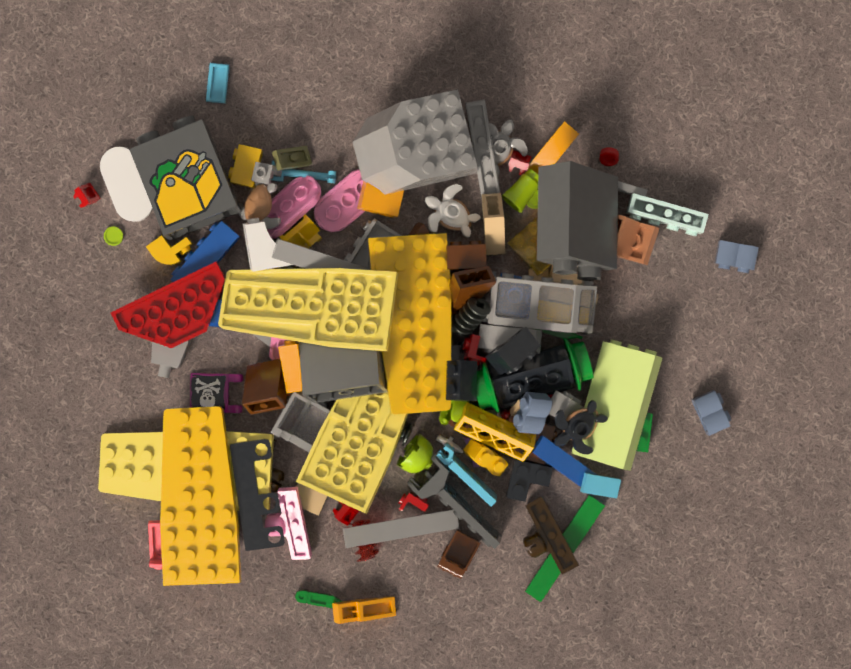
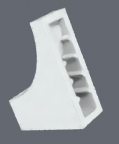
(260, 246)

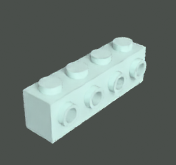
(666, 213)

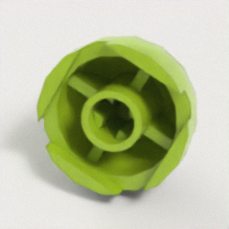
(417, 455)

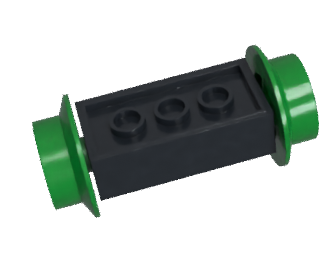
(544, 373)

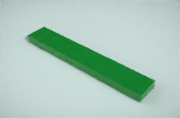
(574, 535)

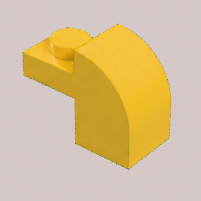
(165, 253)

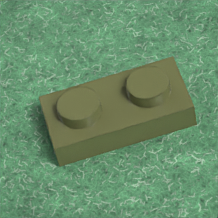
(291, 158)

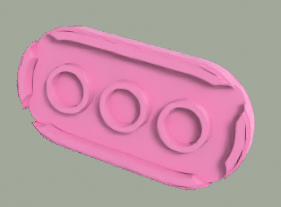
(293, 203)
(340, 204)

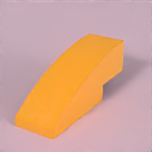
(554, 147)
(364, 609)

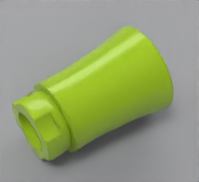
(521, 191)

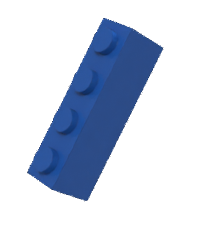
(209, 250)

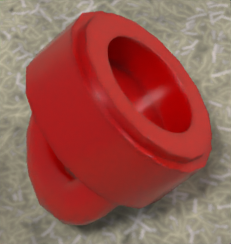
(609, 156)

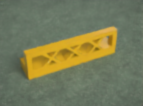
(498, 429)

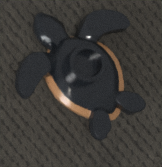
(578, 427)

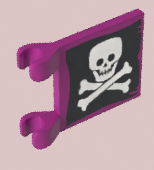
(213, 390)

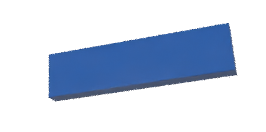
(560, 460)

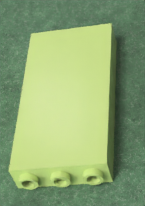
(623, 393)

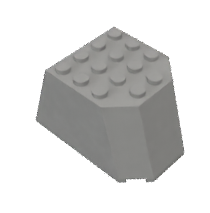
(415, 144)

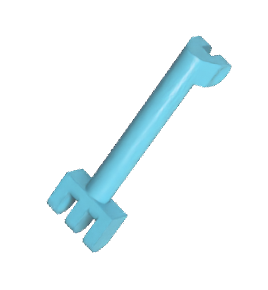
(330, 177)

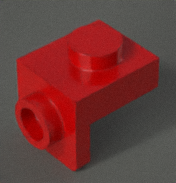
(470, 346)
(415, 500)

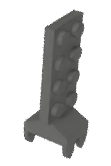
(438, 485)

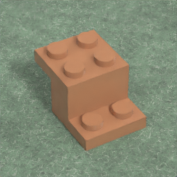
(635, 240)

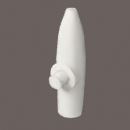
(443, 440)

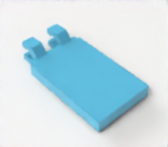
(467, 475)

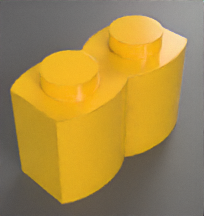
(485, 457)

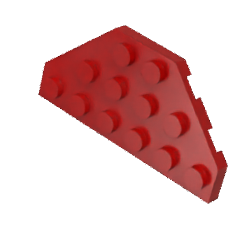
(174, 311)

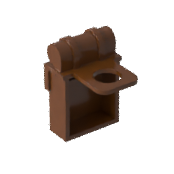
(458, 554)

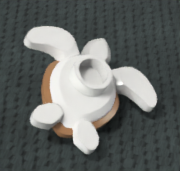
(450, 212)

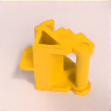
(303, 234)

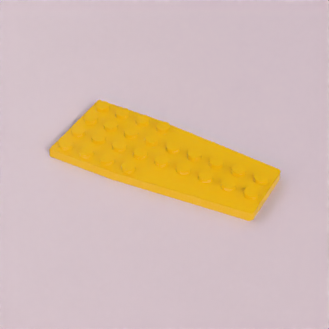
(420, 321)
(198, 500)

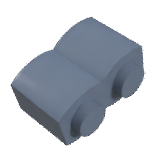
(736, 256)
(711, 412)
(532, 413)

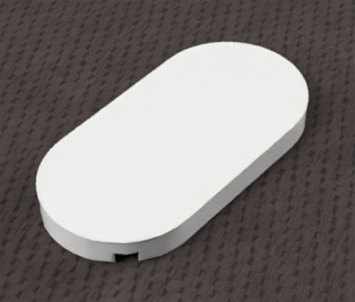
(125, 184)

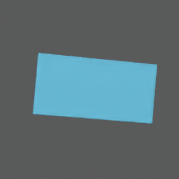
(217, 83)
(600, 485)

